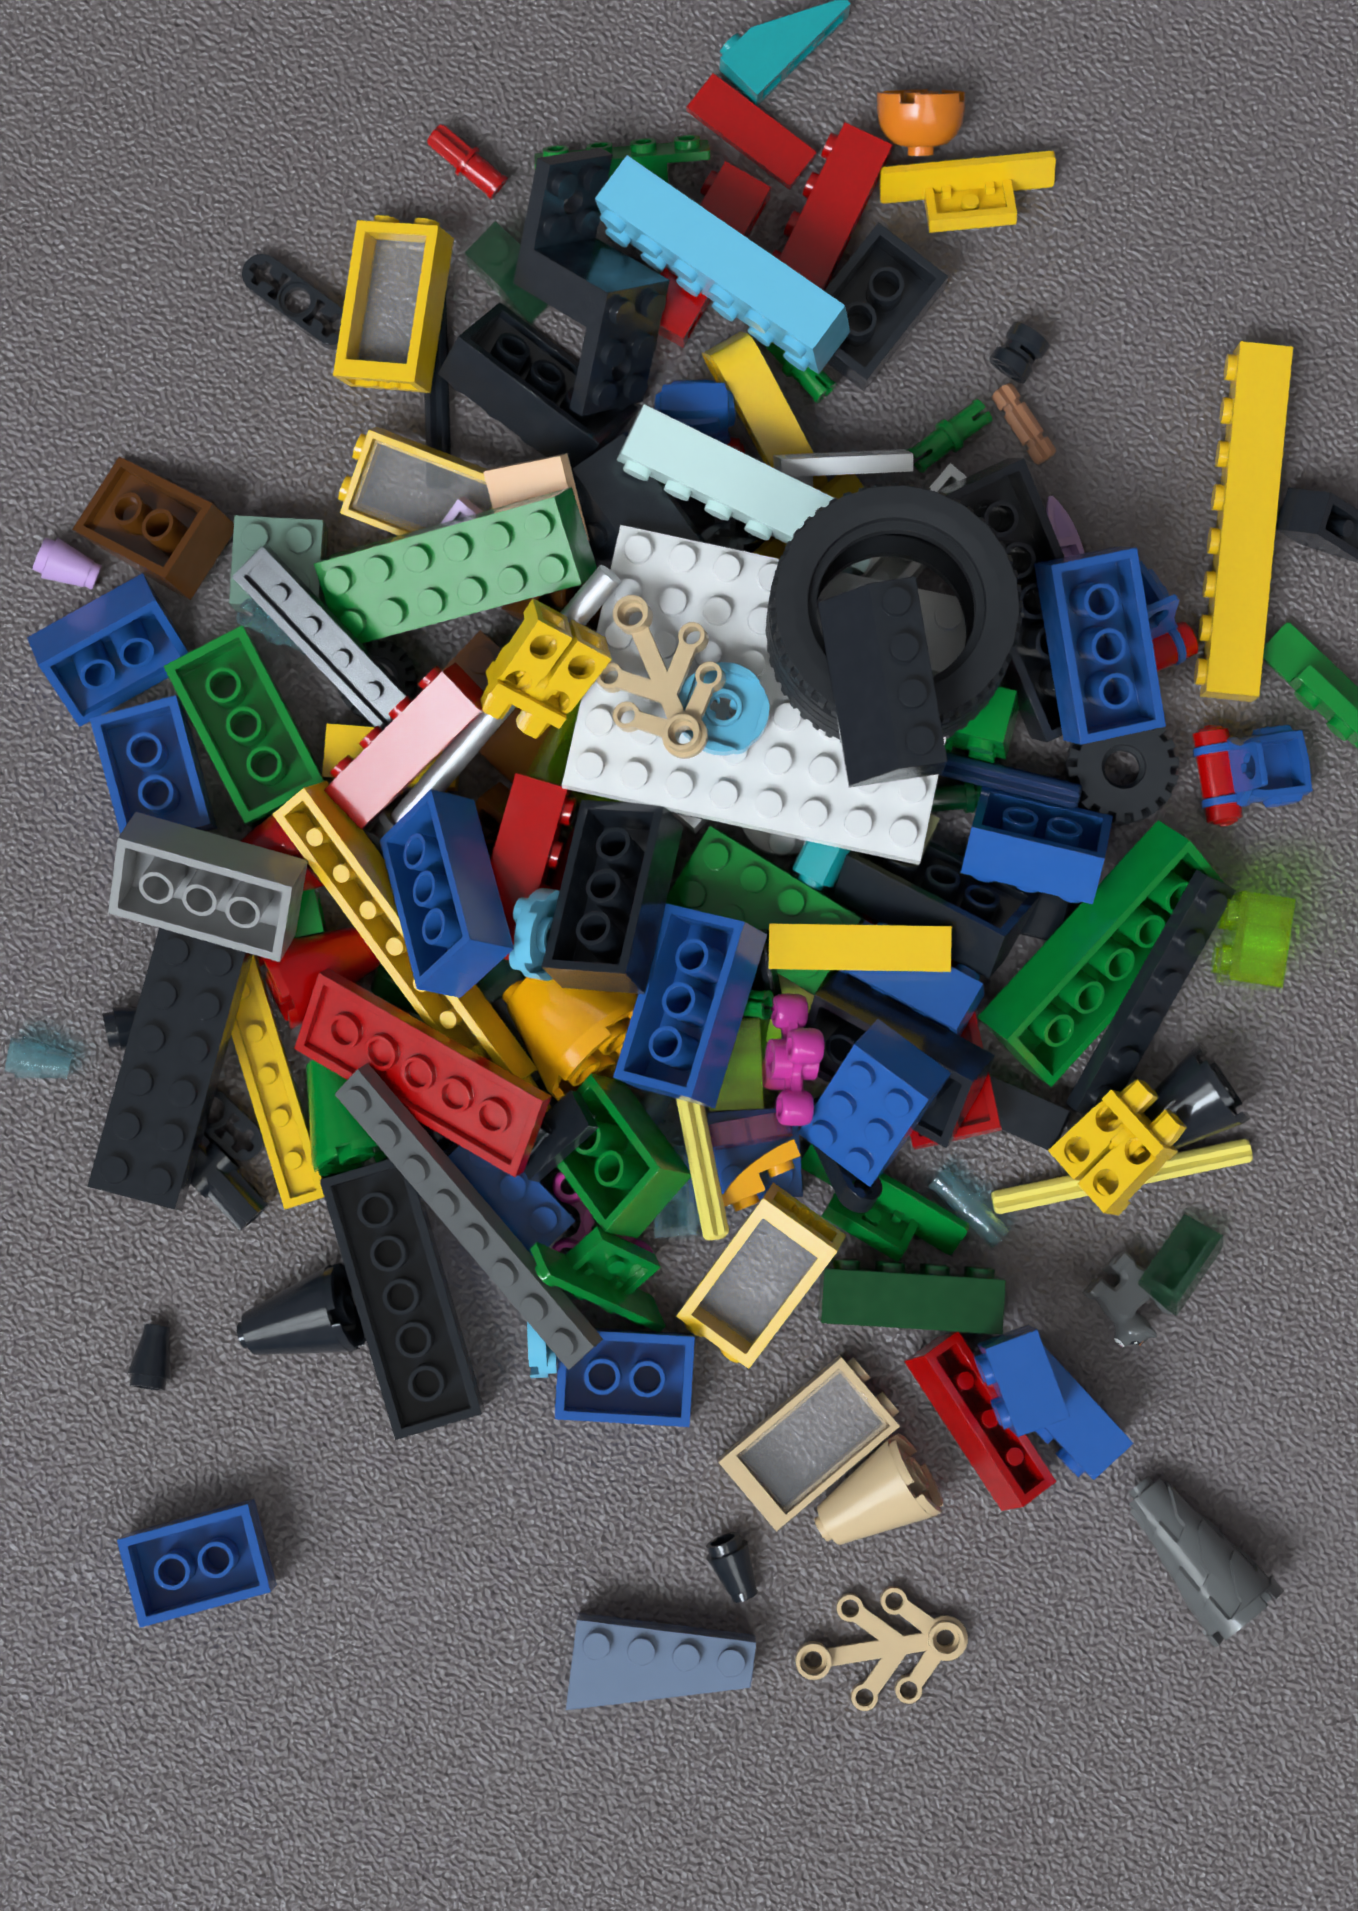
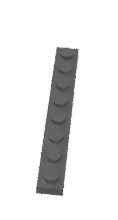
(467, 1215)

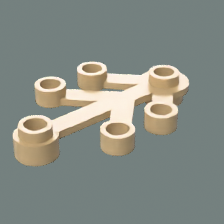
(664, 683)
(889, 1647)

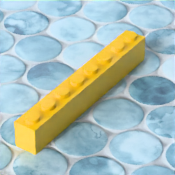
(1245, 521)
(361, 887)

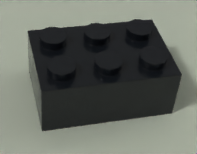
(885, 297)

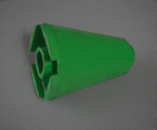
(335, 1135)

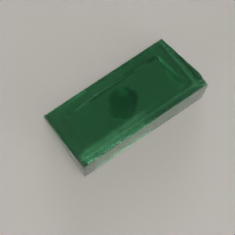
(1181, 1263)

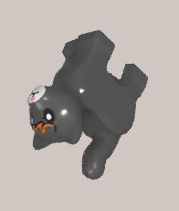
(1123, 1299)

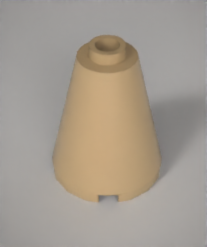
(880, 1495)

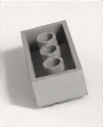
(207, 886)

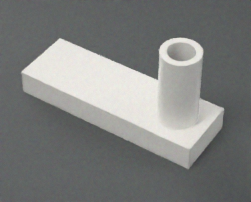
(807, 465)

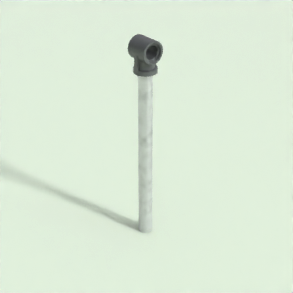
(471, 740)

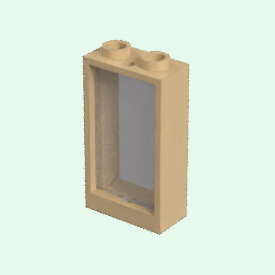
(810, 1441)

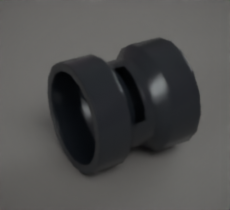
(1019, 352)

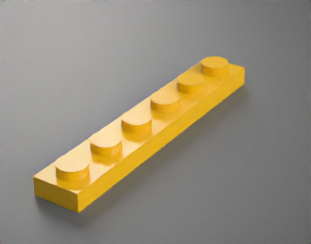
(274, 1094)

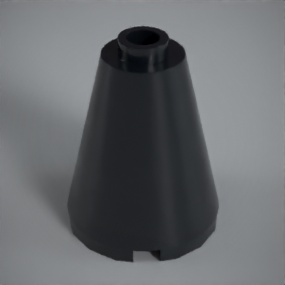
(1199, 1098)
(305, 1318)

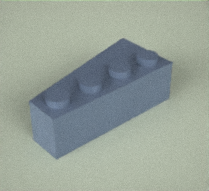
(648, 1660)

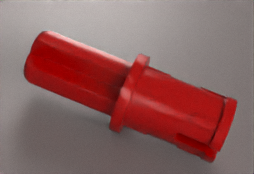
(466, 160)

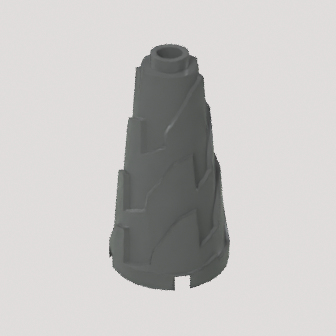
(1211, 1572)

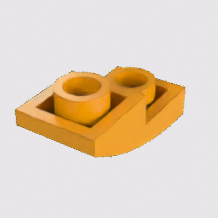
(744, 1188)

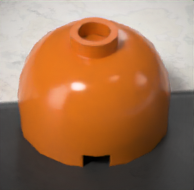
(920, 118)

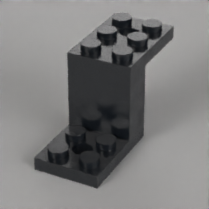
(590, 281)

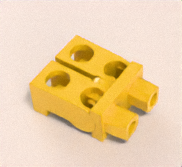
(544, 669)
(1118, 1146)

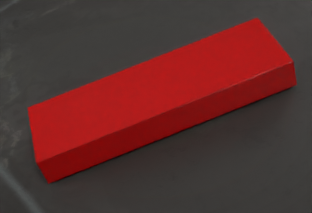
(751, 131)

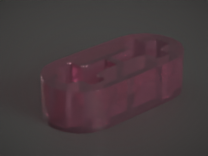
(748, 1131)

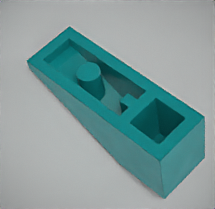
(776, 48)

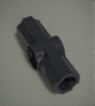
(219, 1179)

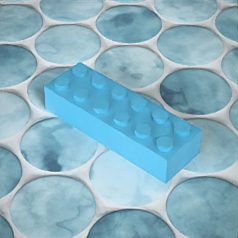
(722, 266)

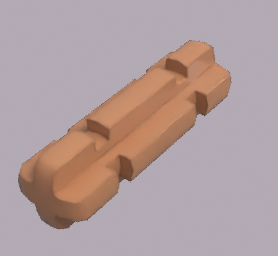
(1023, 423)

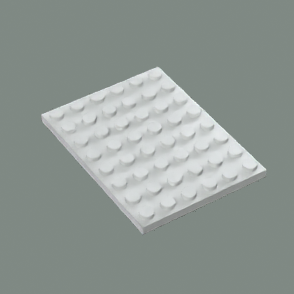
(793, 774)

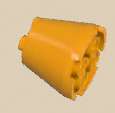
(569, 1030)

